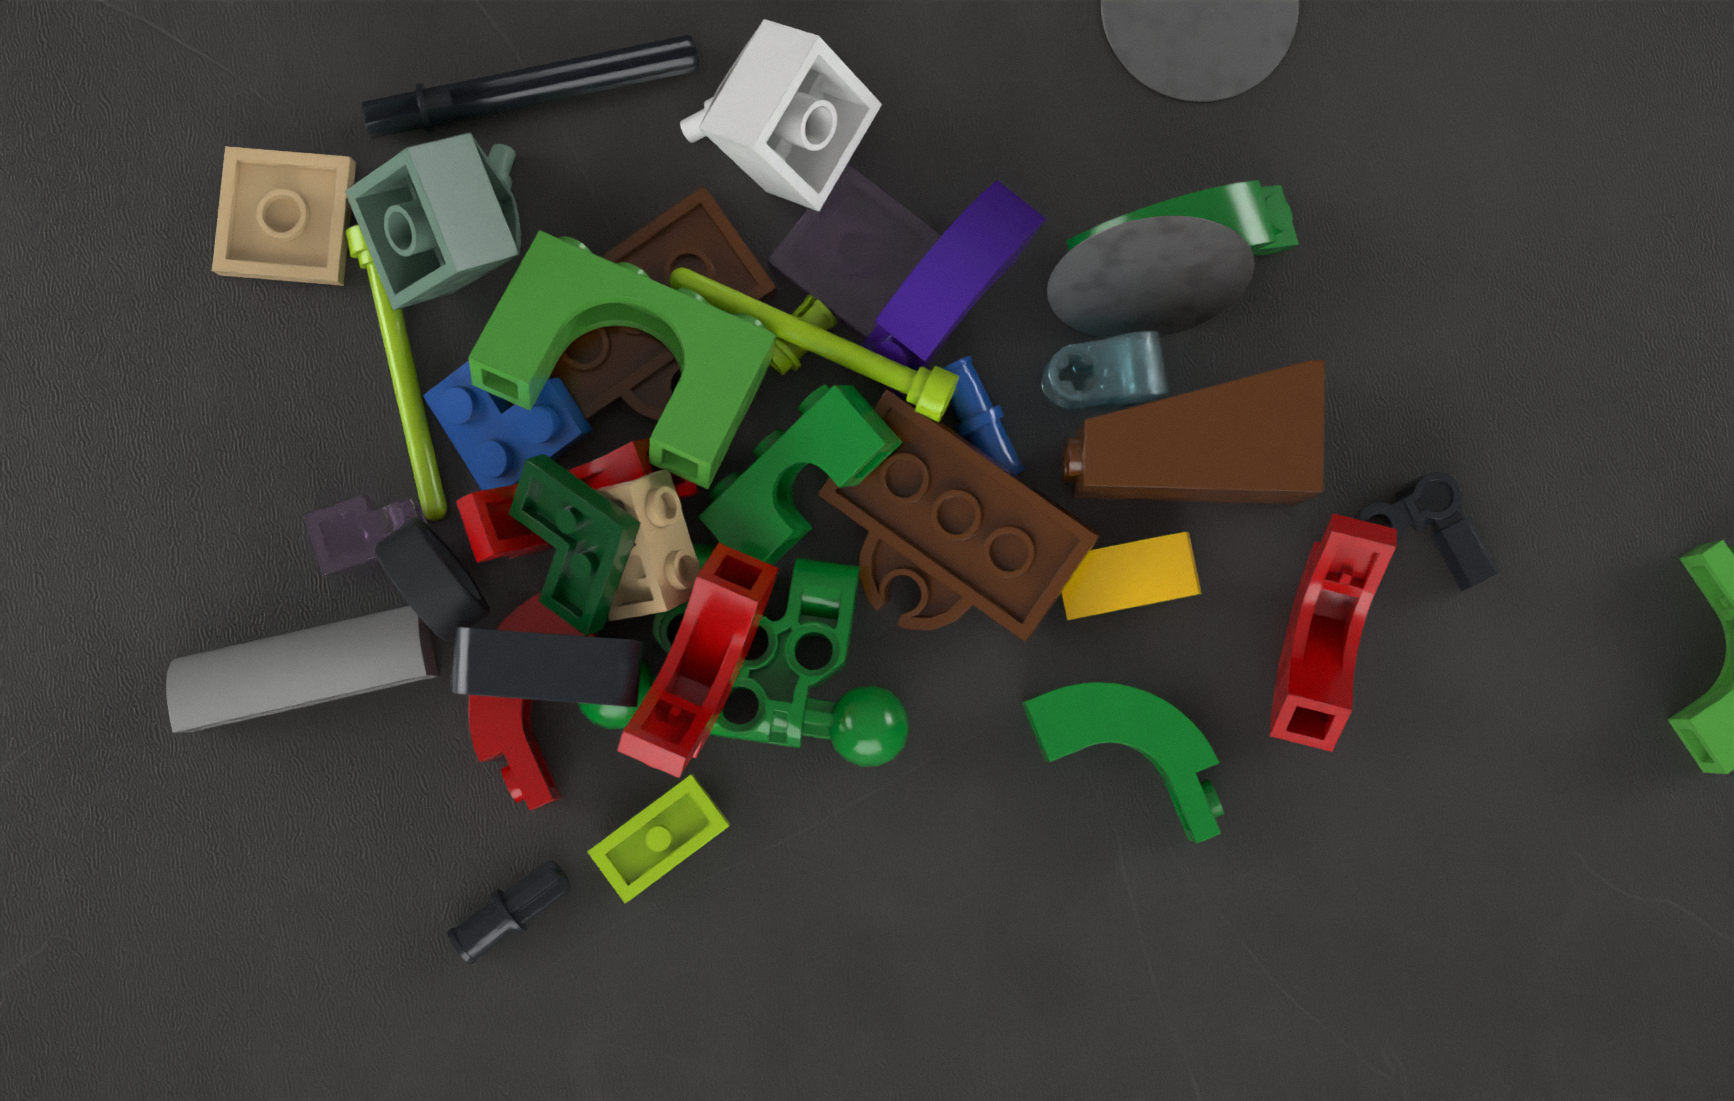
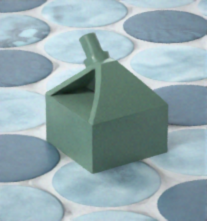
(438, 217)

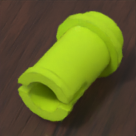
(787, 354)

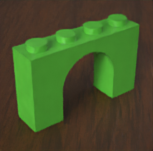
(570, 291)

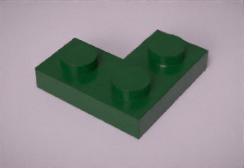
(589, 539)

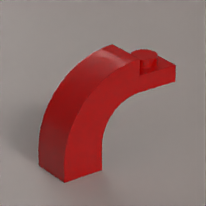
(498, 534)
(1325, 631)
(702, 661)
(505, 724)

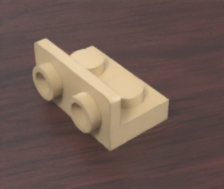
(662, 557)

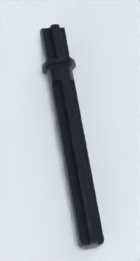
(529, 86)

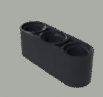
(546, 667)

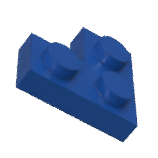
(498, 437)

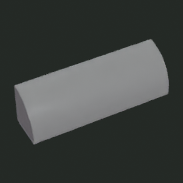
(299, 669)

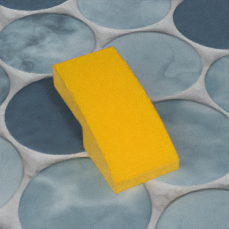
(1132, 576)

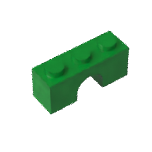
(835, 433)

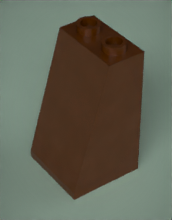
(1215, 444)

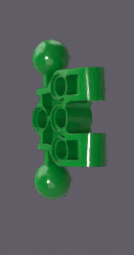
(863, 724)

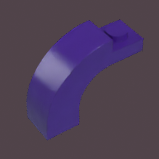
(954, 277)

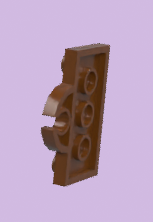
(631, 363)
(958, 529)

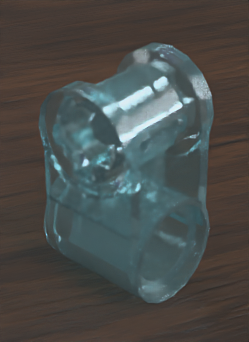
(1117, 372)

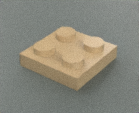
(283, 216)

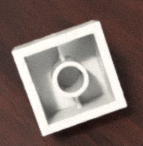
(787, 114)

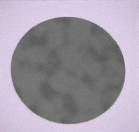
(1200, 45)
(1151, 276)

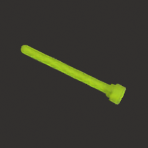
(405, 386)
(924, 388)

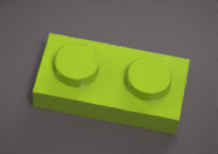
(658, 838)

